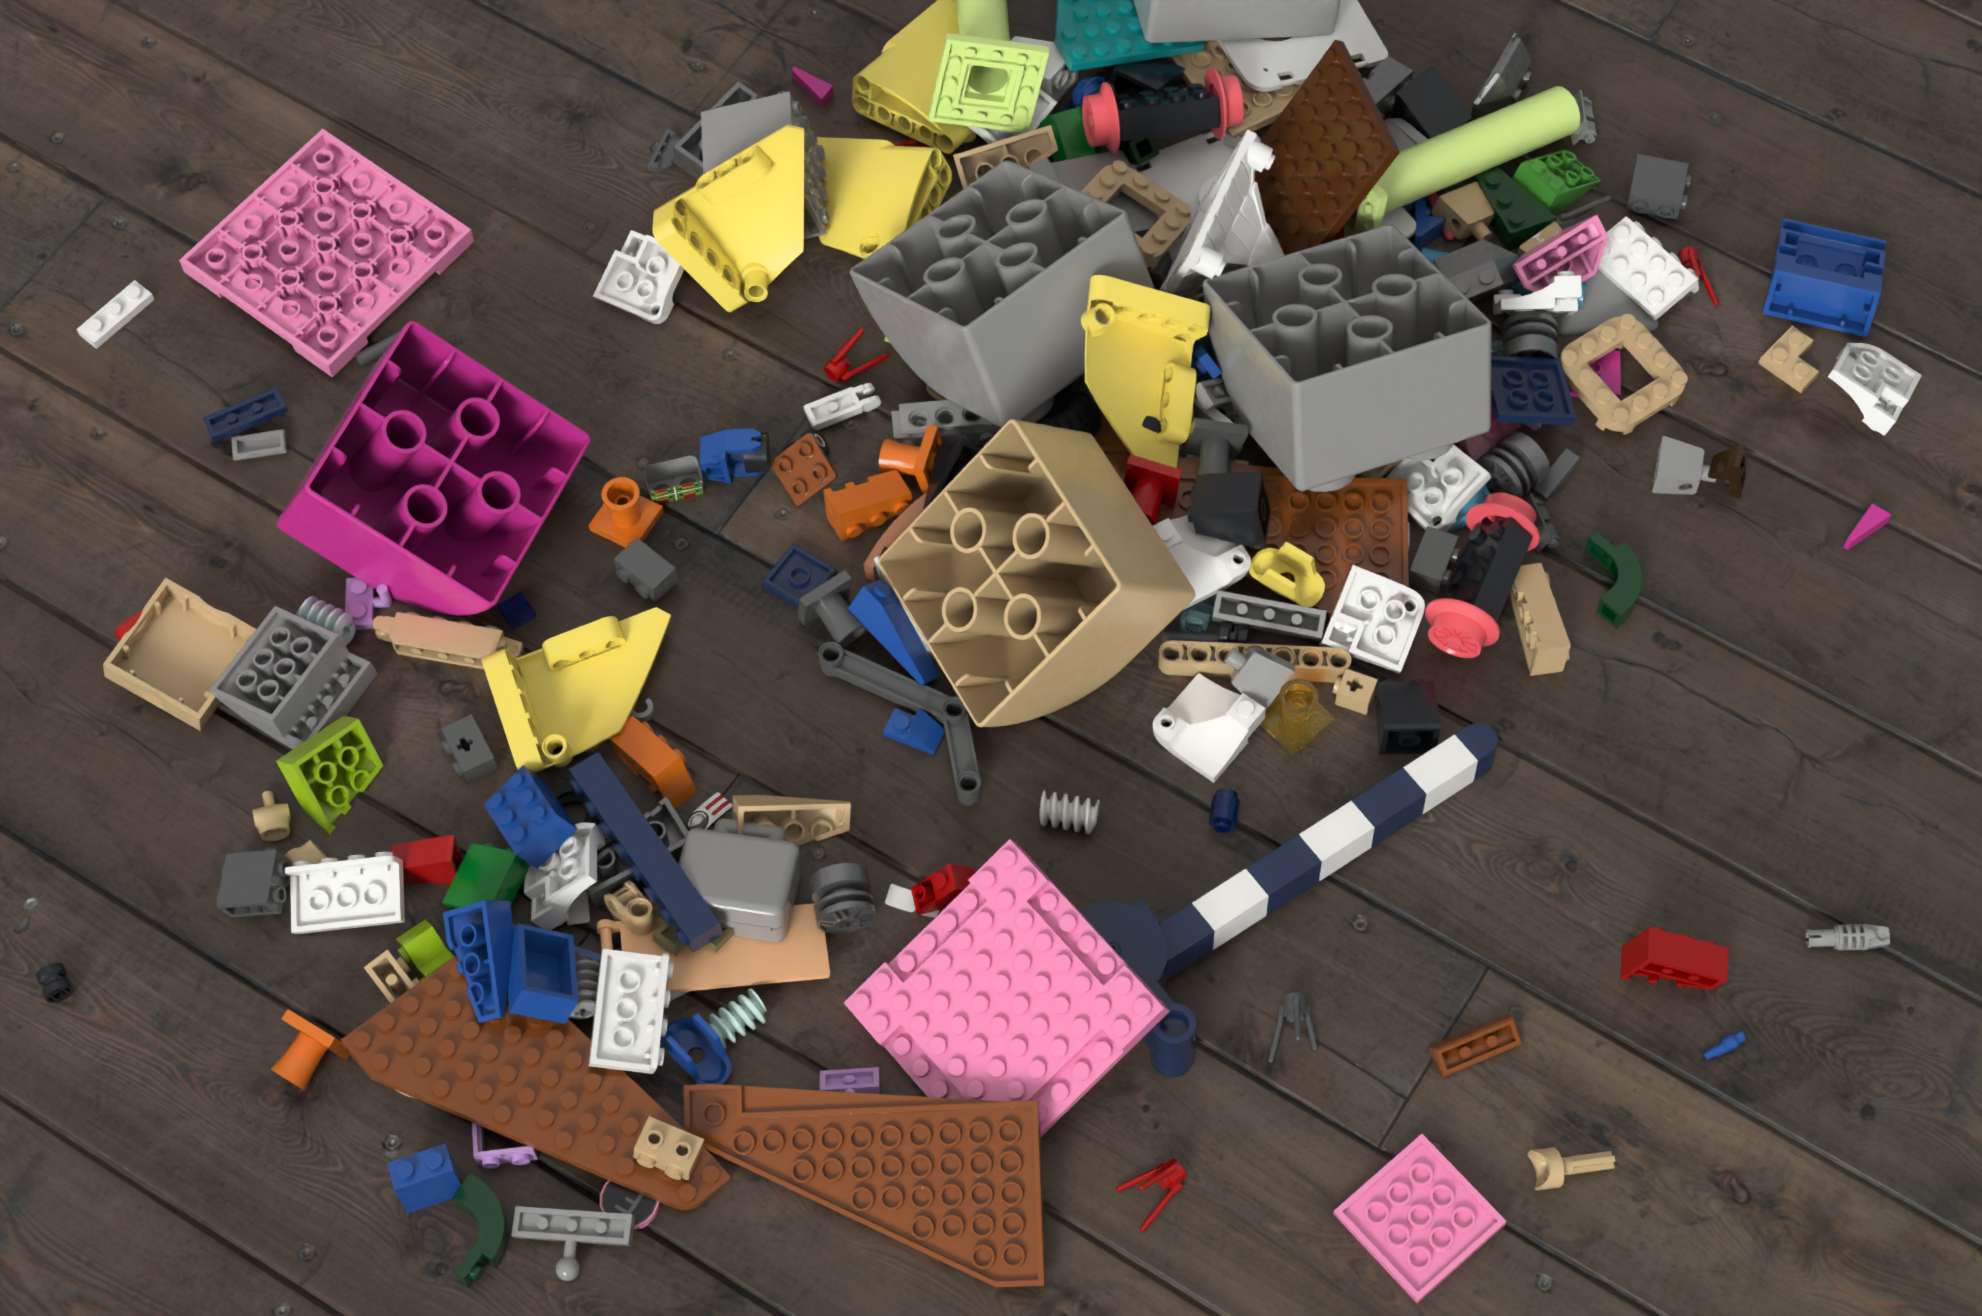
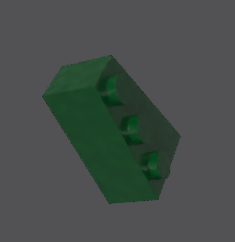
(1516, 212)

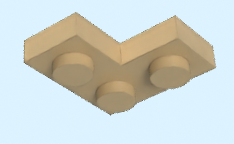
(1785, 361)

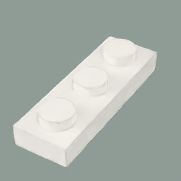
(115, 314)

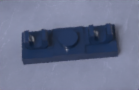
(245, 415)

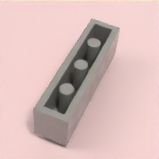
(1269, 616)

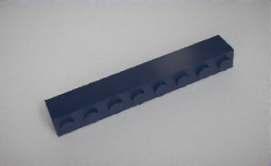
(645, 852)

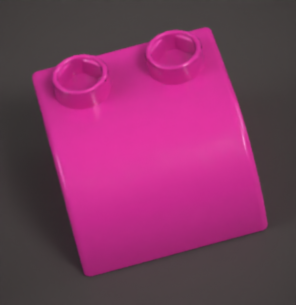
(434, 478)

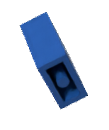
(425, 1178)

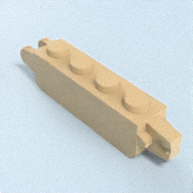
(443, 639)

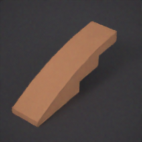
(891, 535)

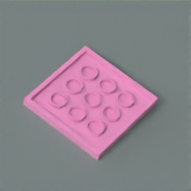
(1419, 1218)

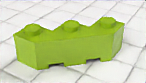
(423, 949)

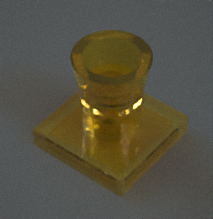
(1296, 716)

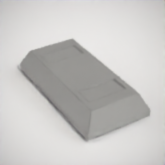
(259, 445)

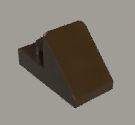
(1731, 467)

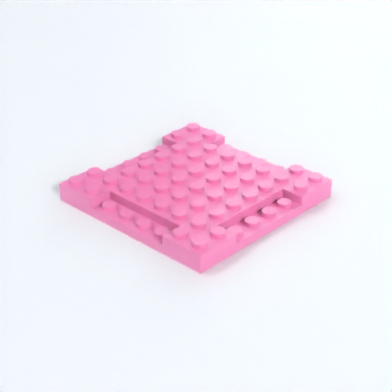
(326, 250)
(1008, 995)

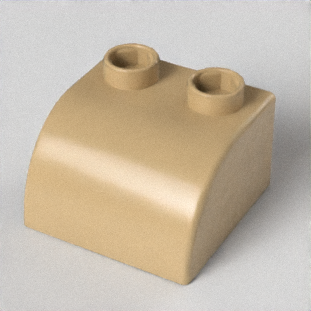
(1034, 575)

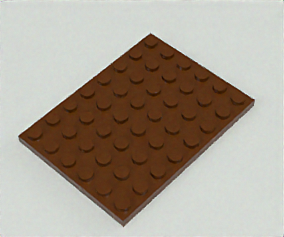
(1326, 154)

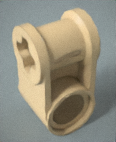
(631, 908)

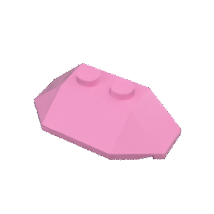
(1572, 249)

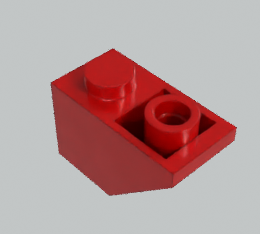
(941, 888)

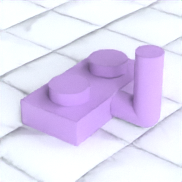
(362, 602)
(851, 1080)

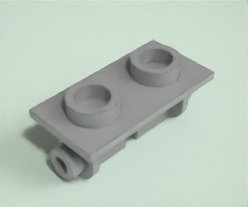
(1586, 130)

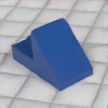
(1427, 226)
(1203, 363)
(916, 731)

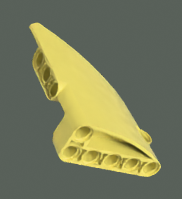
(901, 81)

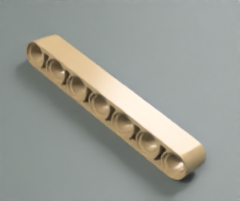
(1215, 651)

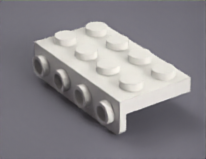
(1645, 269)
(346, 893)
(630, 1011)

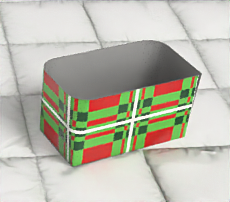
(663, 474)

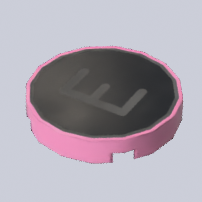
(620, 1199)

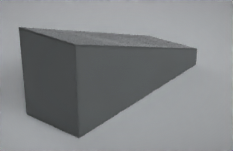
(1559, 473)

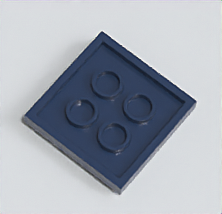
(1530, 391)

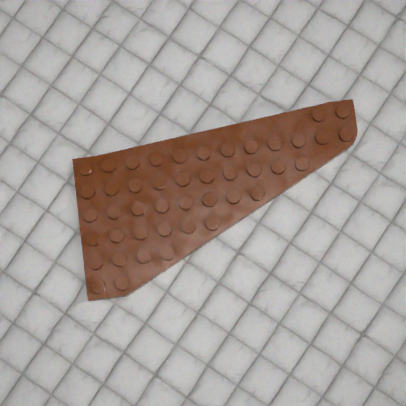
(1338, 528)
(522, 1082)
(920, 1169)

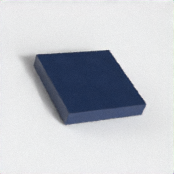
(797, 575)

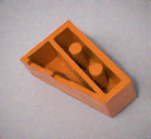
(866, 504)

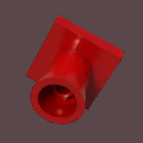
(1152, 484)

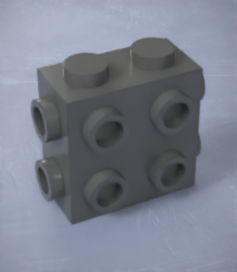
(1658, 186)
(253, 883)

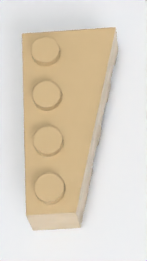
(1539, 621)

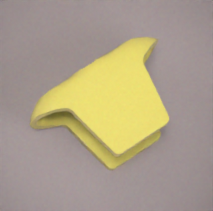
(1272, 562)

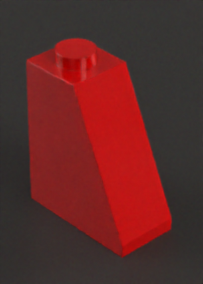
(429, 860)

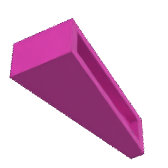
(816, 88)
(1869, 523)

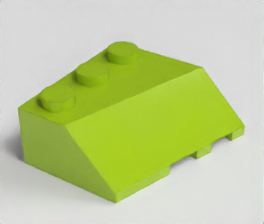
(331, 770)

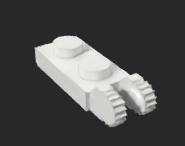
(841, 406)

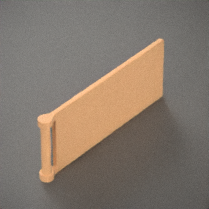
(740, 959)

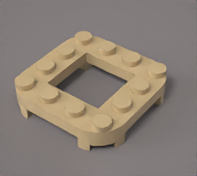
(1172, 211)
(1597, 396)

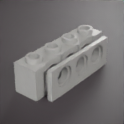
(946, 415)

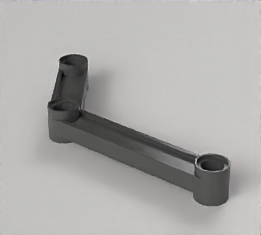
(913, 697)

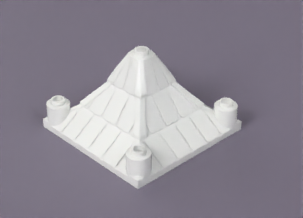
(1228, 225)

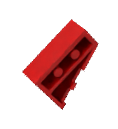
(1675, 957)

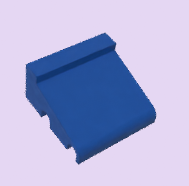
(1825, 277)

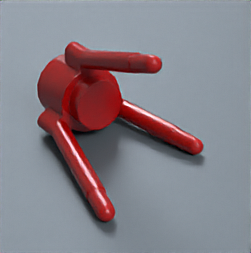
(1690, 259)
(838, 366)
(1167, 1176)

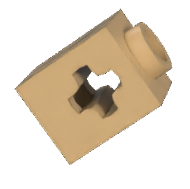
(1364, 691)

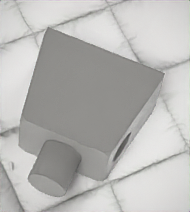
(1679, 468)
(1259, 674)

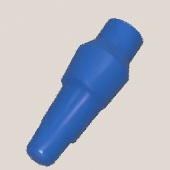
(1726, 1044)

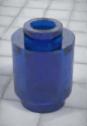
(1224, 810)

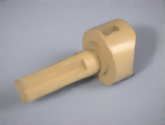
(1552, 1167)

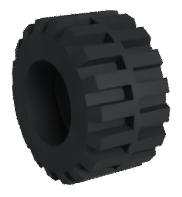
(1073, 412)

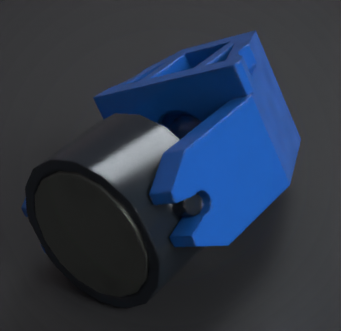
(734, 454)

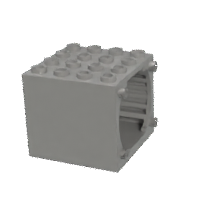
(743, 124)

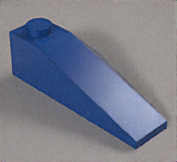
(887, 621)
(483, 944)

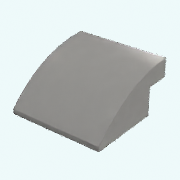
(293, 678)

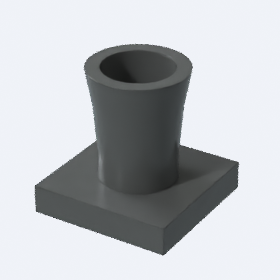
(1214, 444)
(830, 605)

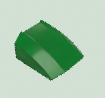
(1069, 135)

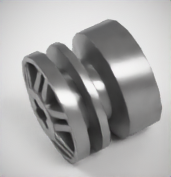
(1530, 335)
(1515, 465)
(842, 898)

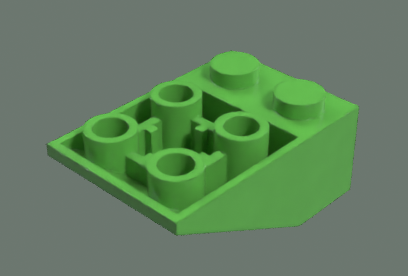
(1556, 179)

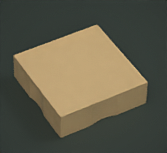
(177, 653)

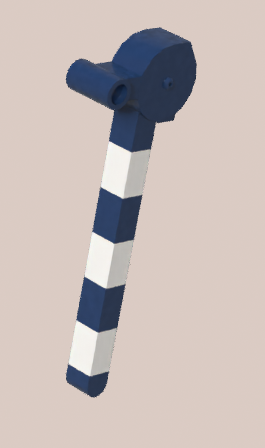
(1165, 948)

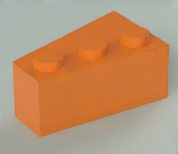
(654, 761)

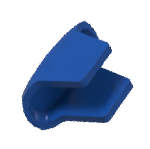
(694, 1033)

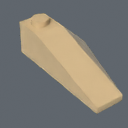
(1019, 149)
(799, 817)

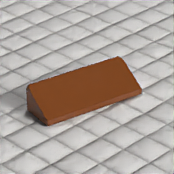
(1475, 1045)

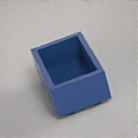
(530, 817)
(542, 974)

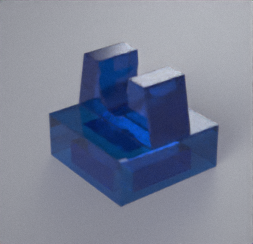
(517, 610)

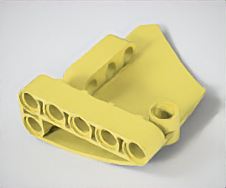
(878, 190)
(740, 220)
(1142, 362)
(574, 687)

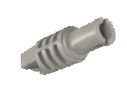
(1849, 937)

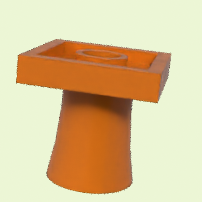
(912, 459)
(624, 513)
(306, 1051)

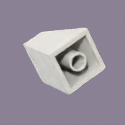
(1057, 76)

